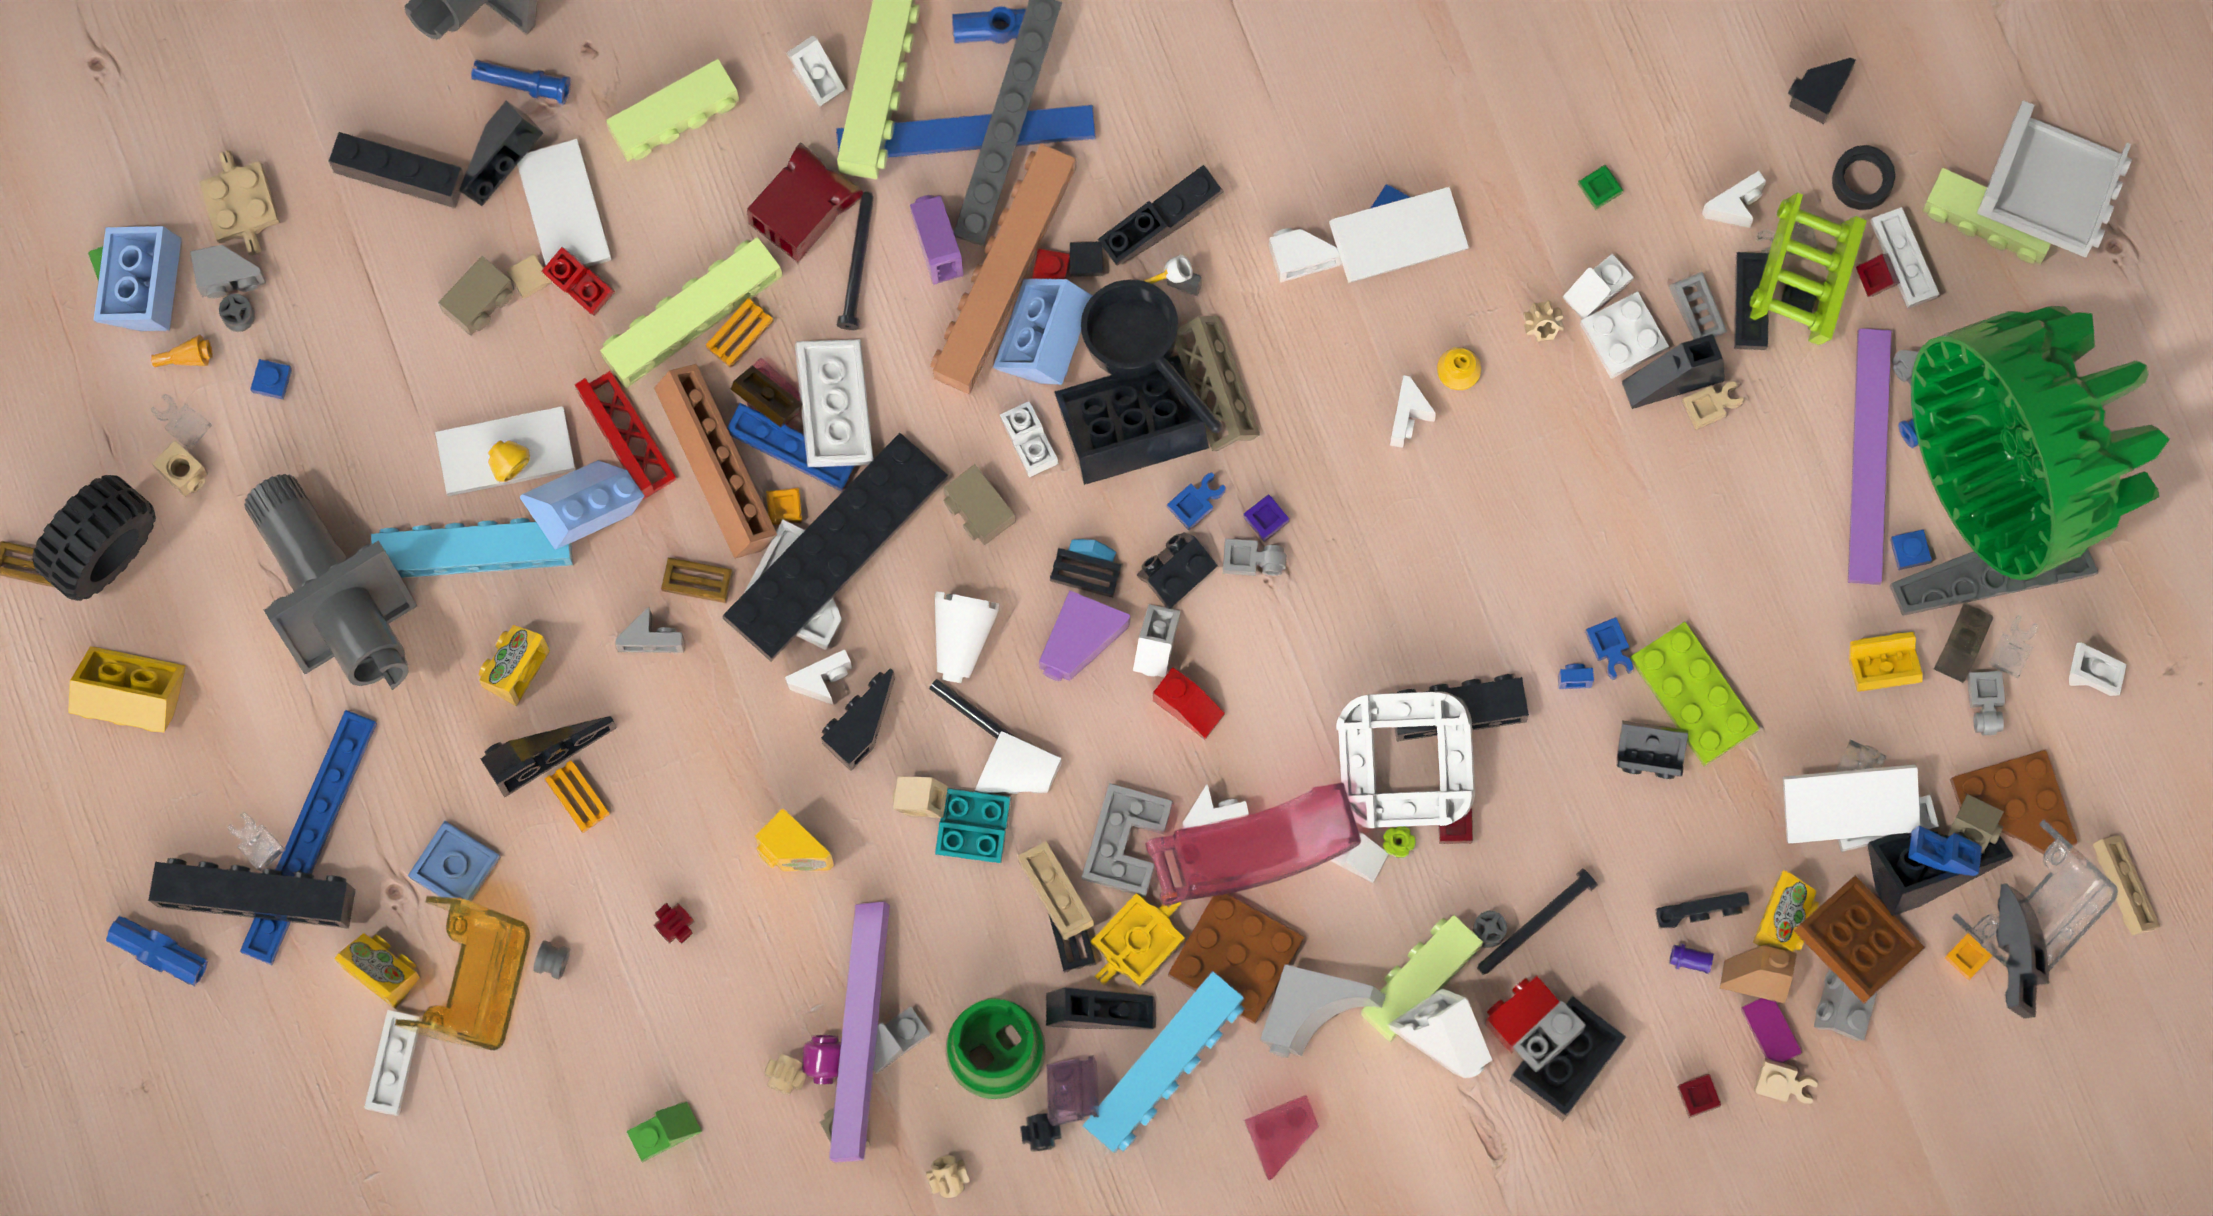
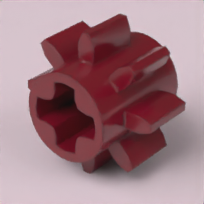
(673, 923)

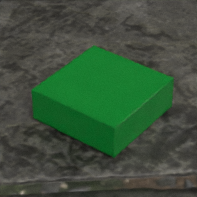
(1600, 187)

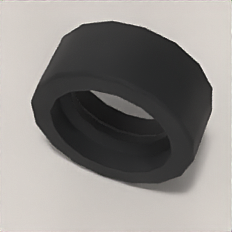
(1868, 154)

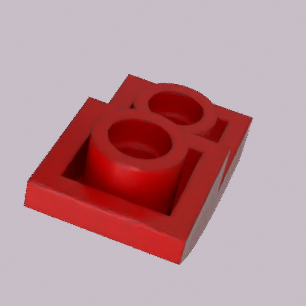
(578, 281)

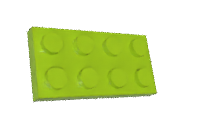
(1694, 693)

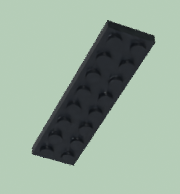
(835, 547)

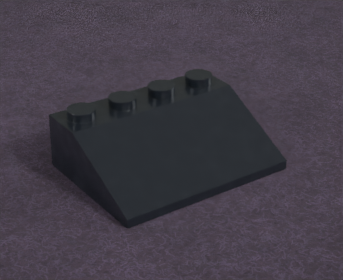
(1128, 423)

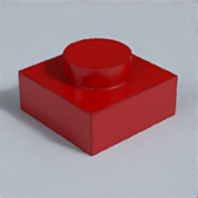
(1051, 265)

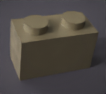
(477, 296)
(978, 505)

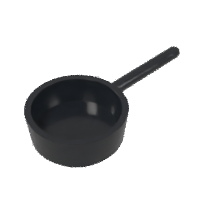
(1133, 333)

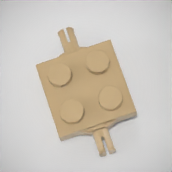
(239, 202)

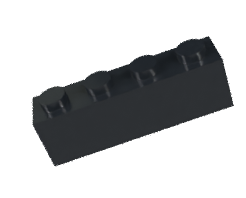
(396, 170)
(1488, 703)

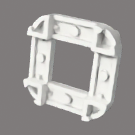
(1454, 752)

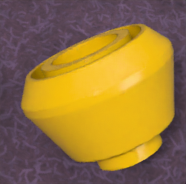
(1459, 368)
(507, 460)

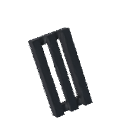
(1087, 560)
(1078, 963)

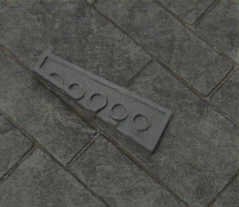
(1972, 579)

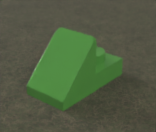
(664, 1131)

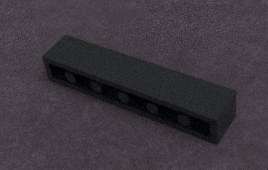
(252, 894)

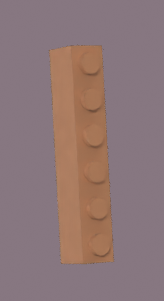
(715, 461)

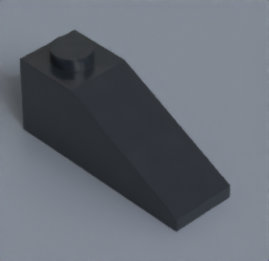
(1098, 1009)

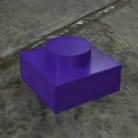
(1266, 517)

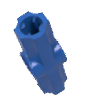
(979, 25)
(156, 950)

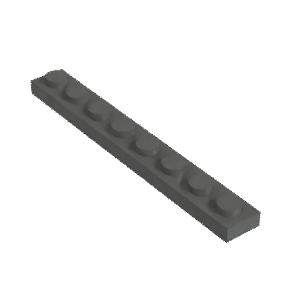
(1007, 120)

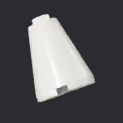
(961, 633)

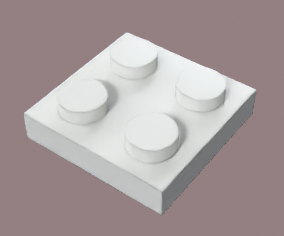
(1624, 335)

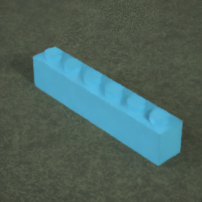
(471, 549)
(1164, 1062)

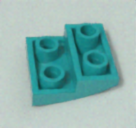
(973, 826)

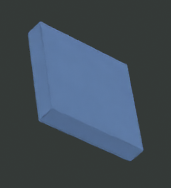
(454, 864)

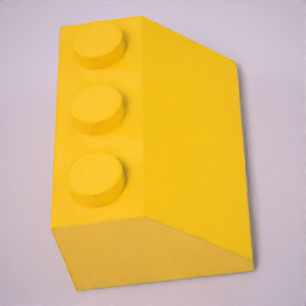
(126, 689)

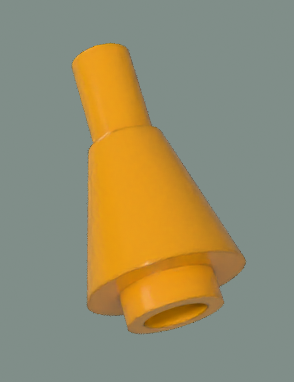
(192, 352)

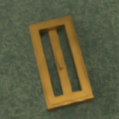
(20, 575)
(694, 592)

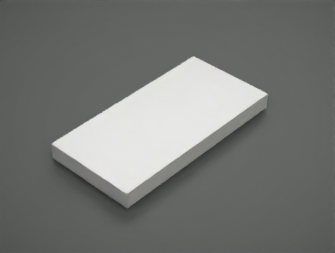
(563, 203)
(1398, 234)
(834, 403)
(466, 449)
(1851, 803)

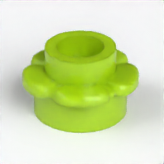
(1398, 850)

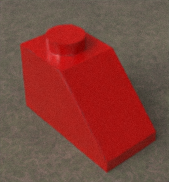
(1187, 703)

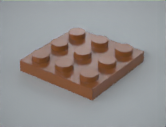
(1859, 939)
(1239, 948)

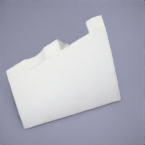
(1017, 768)

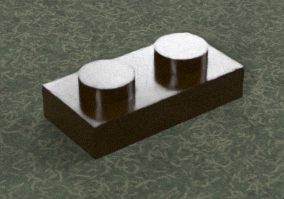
(766, 396)

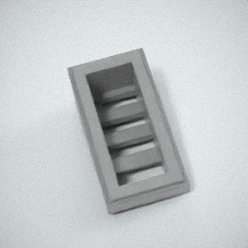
(1704, 292)

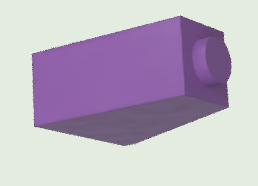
(936, 239)
(1080, 636)

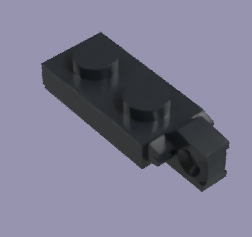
(1699, 910)

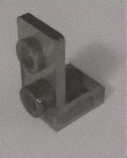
(1964, 642)

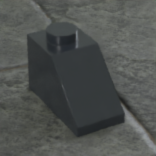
(1820, 88)

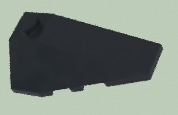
(529, 757)
(1910, 884)

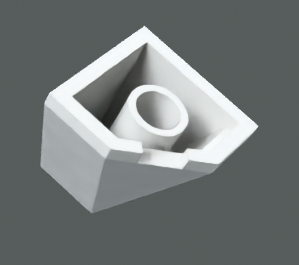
(1445, 1032)

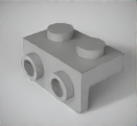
(1842, 1009)

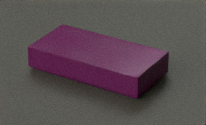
(1771, 1030)

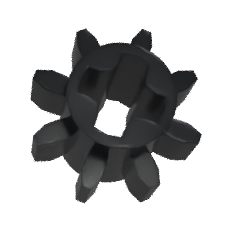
(1040, 1133)

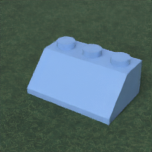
(137, 278)
(1042, 330)
(582, 502)

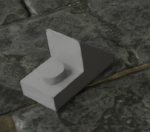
(640, 638)
(898, 1038)

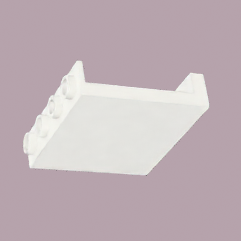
(2054, 184)

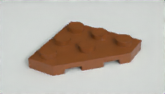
(2025, 794)

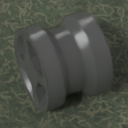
(233, 306)
(1493, 924)
(551, 959)

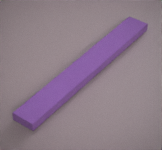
(1869, 456)
(859, 1032)

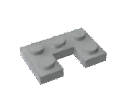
(1106, 856)

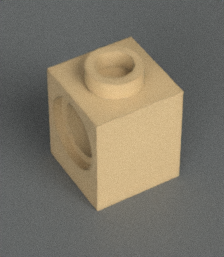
(174, 457)
(920, 796)

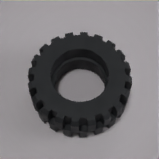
(93, 537)

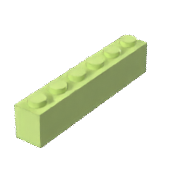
(876, 87)
(690, 312)

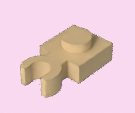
(1708, 407)
(1780, 1080)

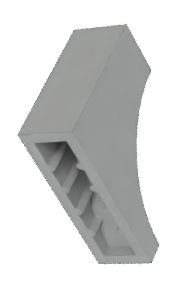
(1306, 1002)

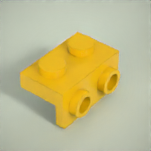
(1884, 661)

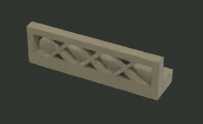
(1220, 377)

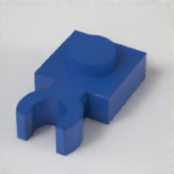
(1192, 504)
(1609, 642)

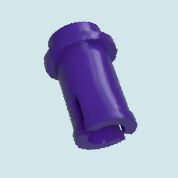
(1690, 958)

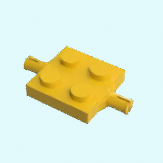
(1137, 941)

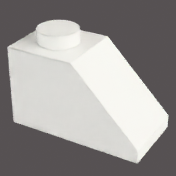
(1301, 254)
(1156, 641)

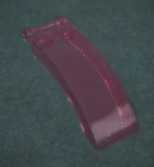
(1257, 847)

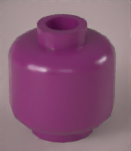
(822, 1058)

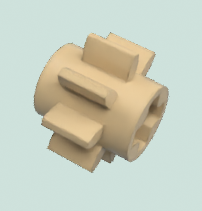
(1543, 321)
(785, 1074)
(947, 1176)

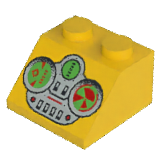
(514, 663)
(791, 846)
(1787, 908)
(378, 969)

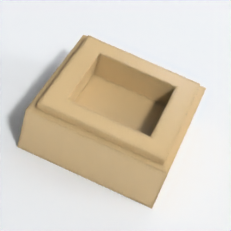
(528, 276)

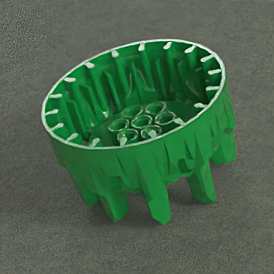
(2024, 438)

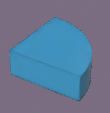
(1092, 548)

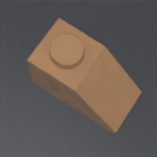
(1760, 973)

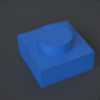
(271, 379)
(1910, 550)
(1575, 677)

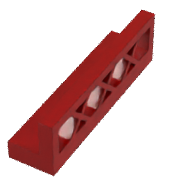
(614, 437)

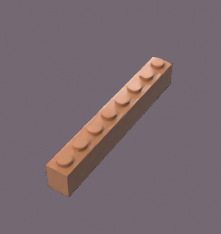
(1004, 268)

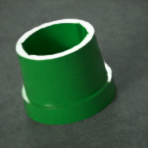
(1011, 1069)

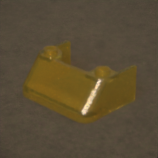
(483, 979)

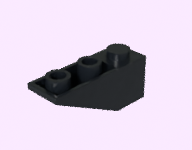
(499, 150)
(1678, 371)
(857, 730)

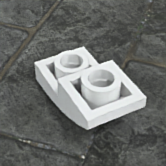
(1029, 439)

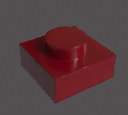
(1877, 275)
(1457, 832)
(1699, 1096)

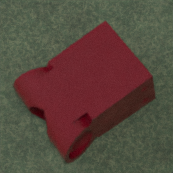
(801, 203)

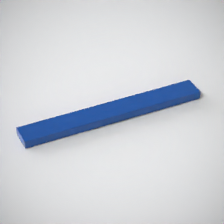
(969, 131)
(314, 823)

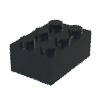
(1570, 1073)

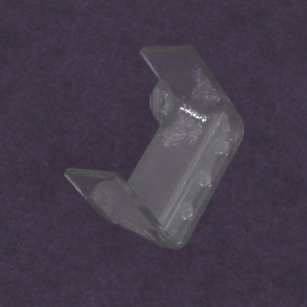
(2064, 902)

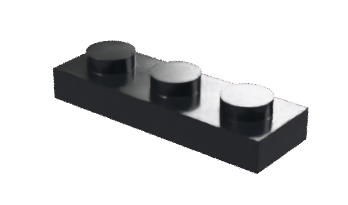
(1749, 333)

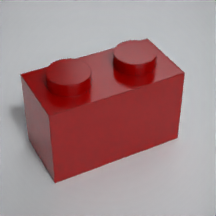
(1522, 1012)

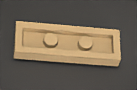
(1055, 890)
(2131, 897)

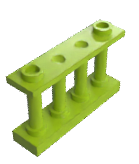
(1838, 264)

